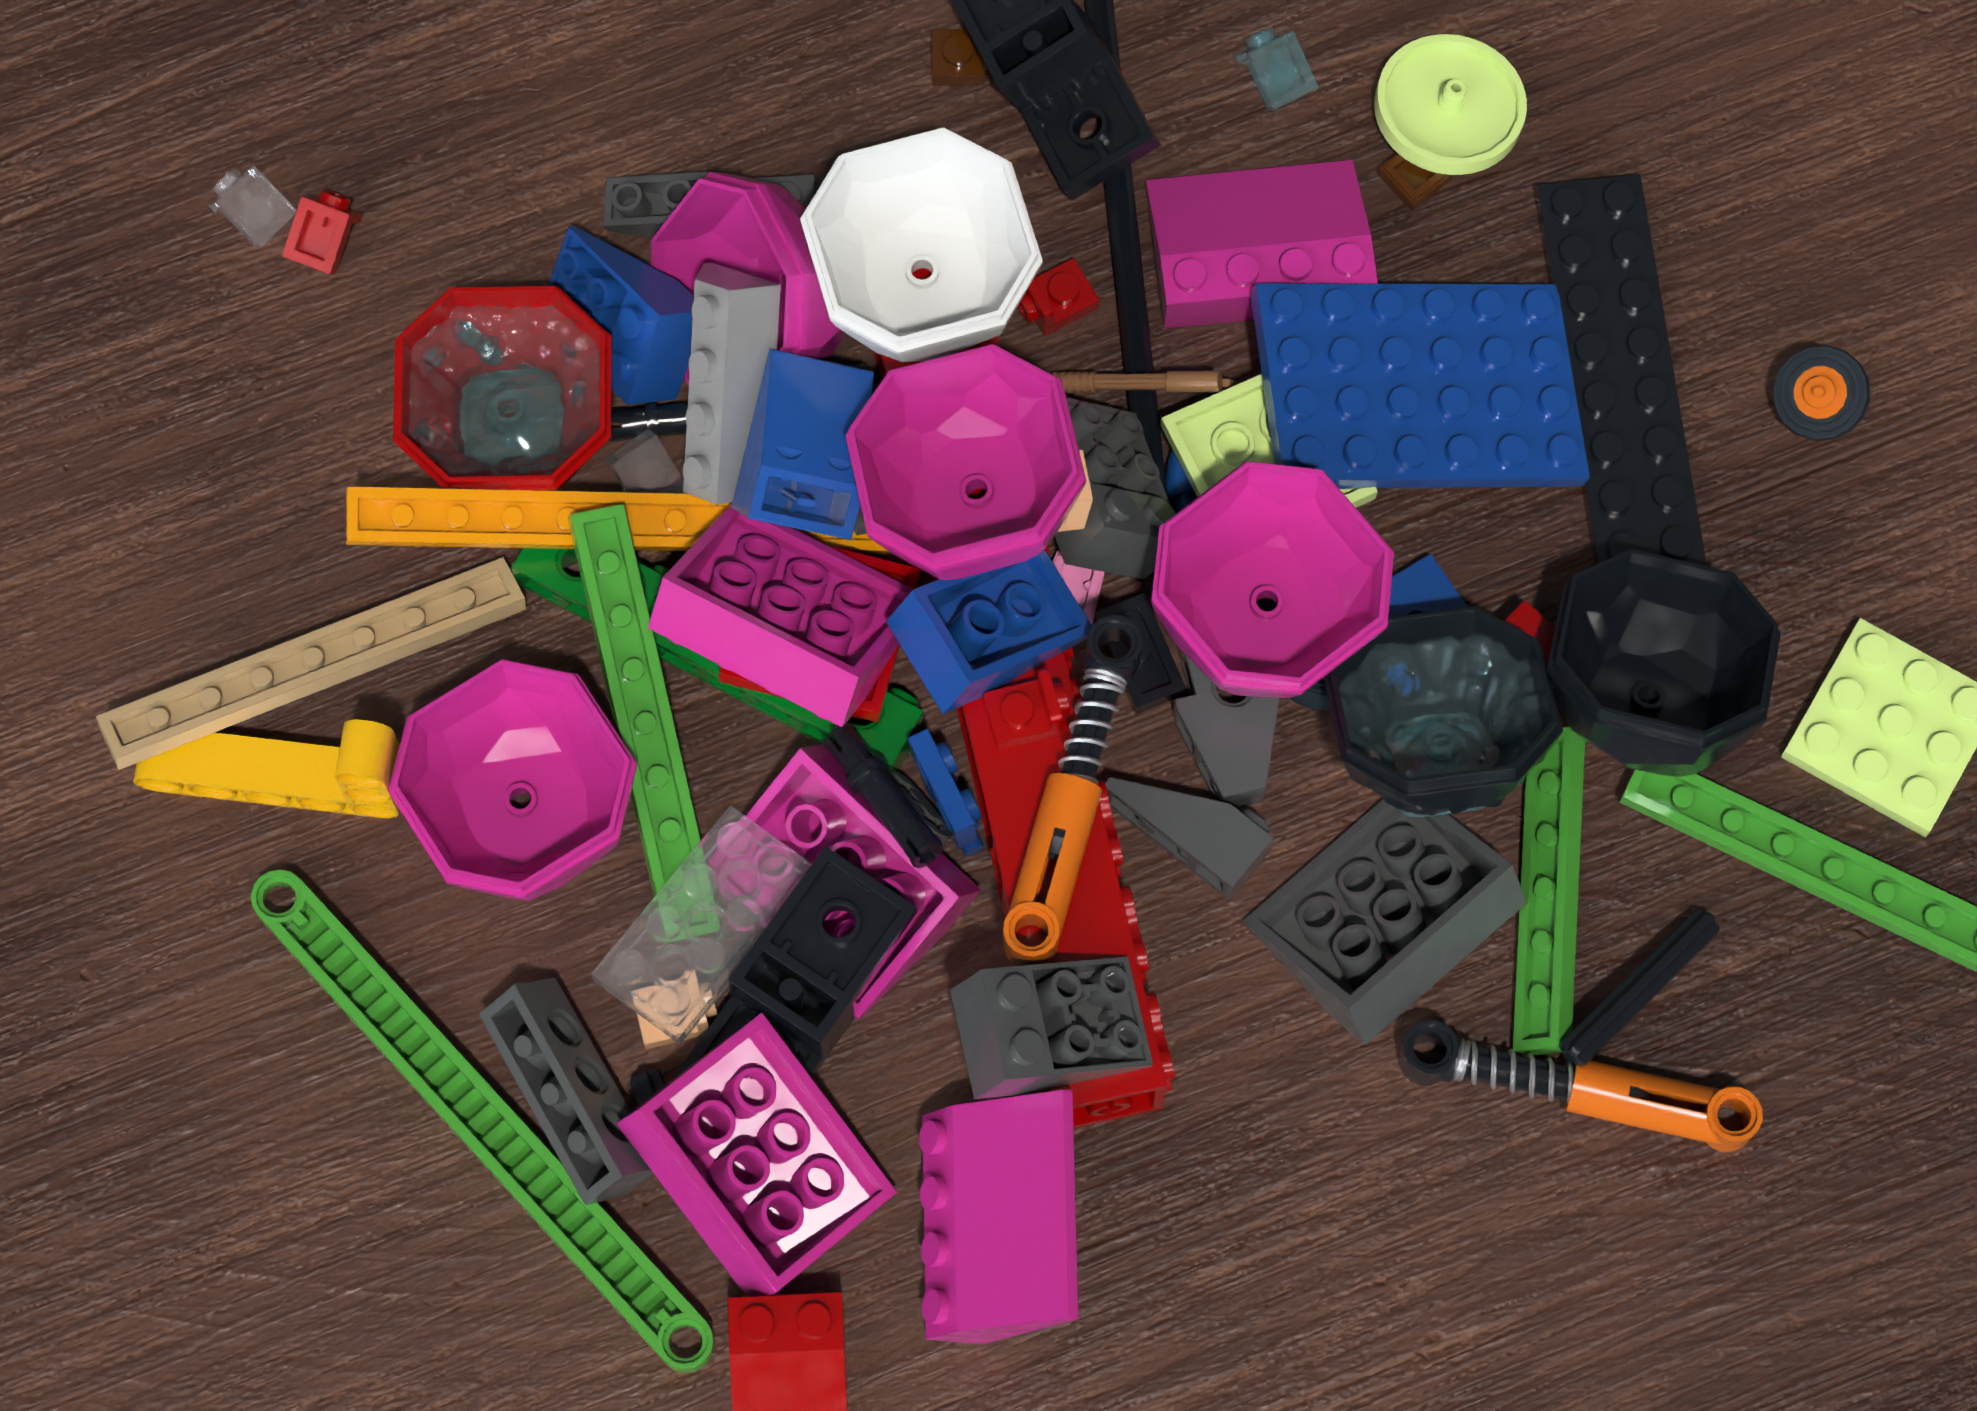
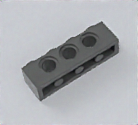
(566, 1088)

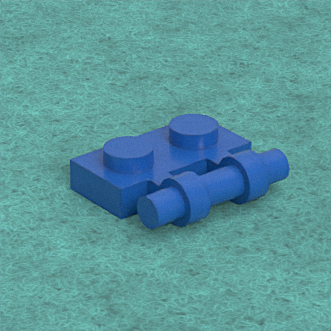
(940, 783)

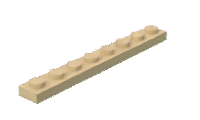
(310, 663)

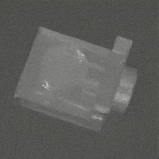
(252, 204)
(645, 466)

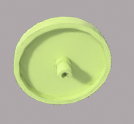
(1450, 104)

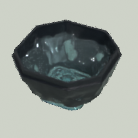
(1444, 711)

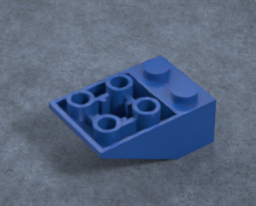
(640, 310)
(797, 447)

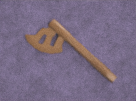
(1171, 381)

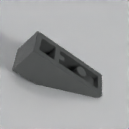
(1197, 831)

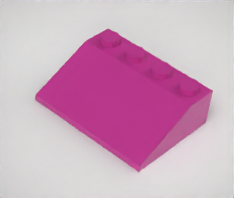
(1252, 227)
(782, 613)
(815, 809)
(757, 1158)
(999, 1217)

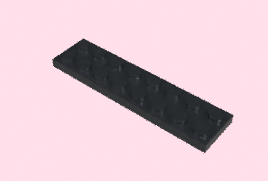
(1621, 368)

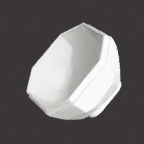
(913, 207)

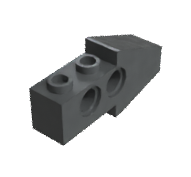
(1226, 739)

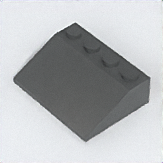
(1386, 914)

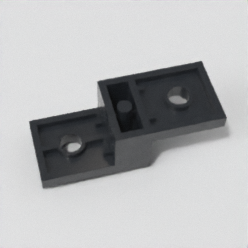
(1059, 77)
(802, 973)

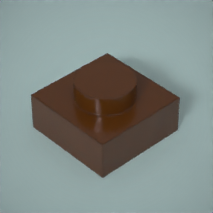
(955, 59)

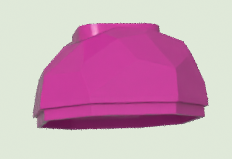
(755, 232)
(957, 429)
(1281, 539)
(504, 737)

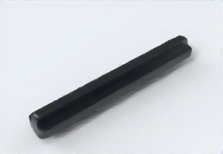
(1639, 988)

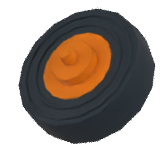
(1821, 393)

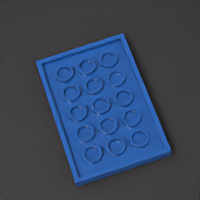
(1420, 384)

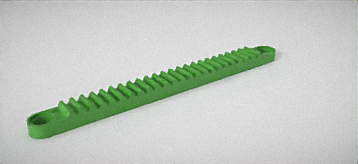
(482, 1121)

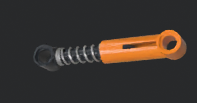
(1071, 796)
(1588, 1090)

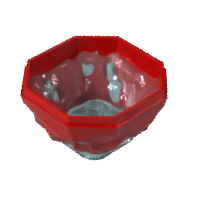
(496, 355)

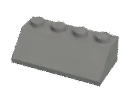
(730, 345)

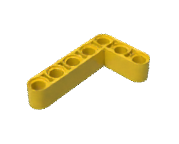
(282, 772)

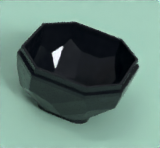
(1669, 638)

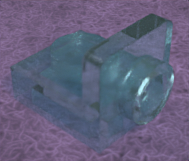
(1277, 67)

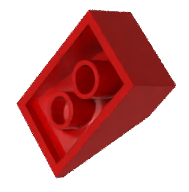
(788, 1352)

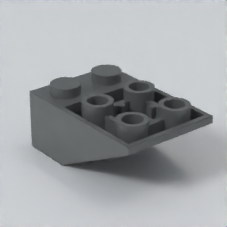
(1125, 492)
(1049, 1025)

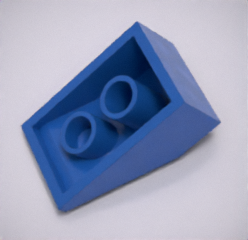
(987, 628)

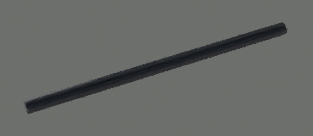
(1128, 267)

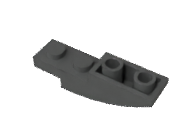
(645, 202)

